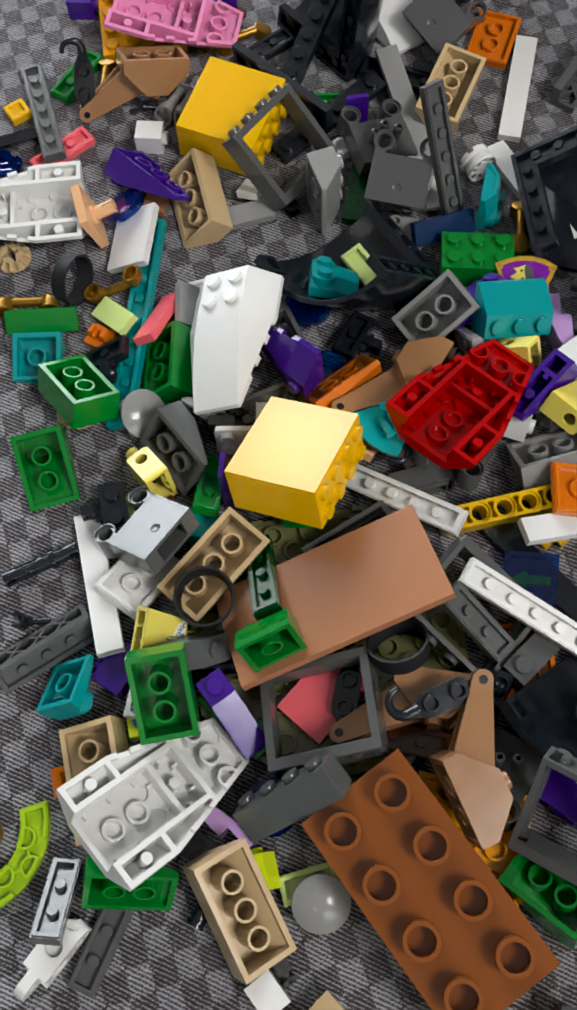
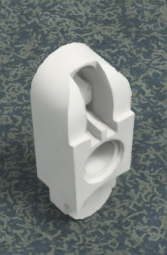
(47, 961)

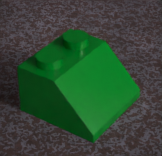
(269, 640)

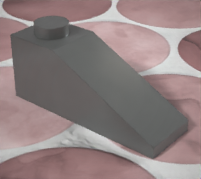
(205, 648)
(529, 659)

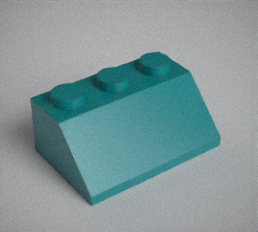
(512, 308)

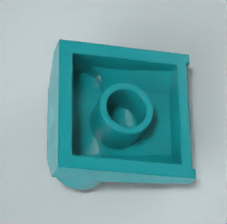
(490, 198)
(329, 280)
(34, 349)
(67, 690)

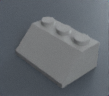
(324, 185)
(436, 309)
(534, 456)

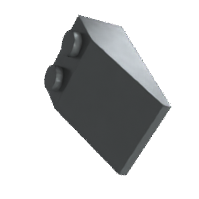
(177, 443)

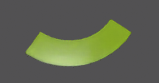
(29, 853)

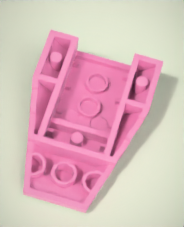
(177, 21)

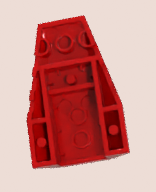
(461, 406)

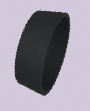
(84, 278)
(189, 576)
(411, 627)

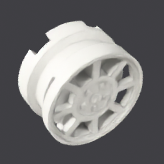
(476, 162)

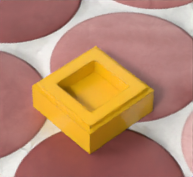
(17, 112)

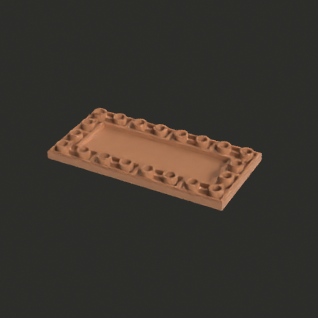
(347, 590)

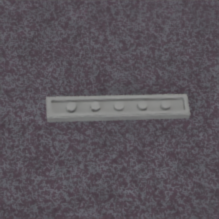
(401, 90)

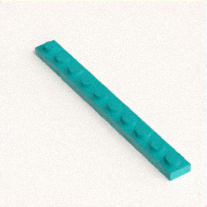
(141, 305)

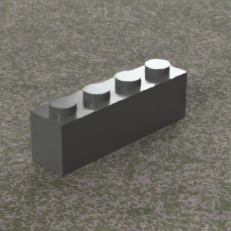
(292, 797)

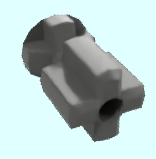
(282, 970)

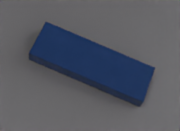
(430, 229)

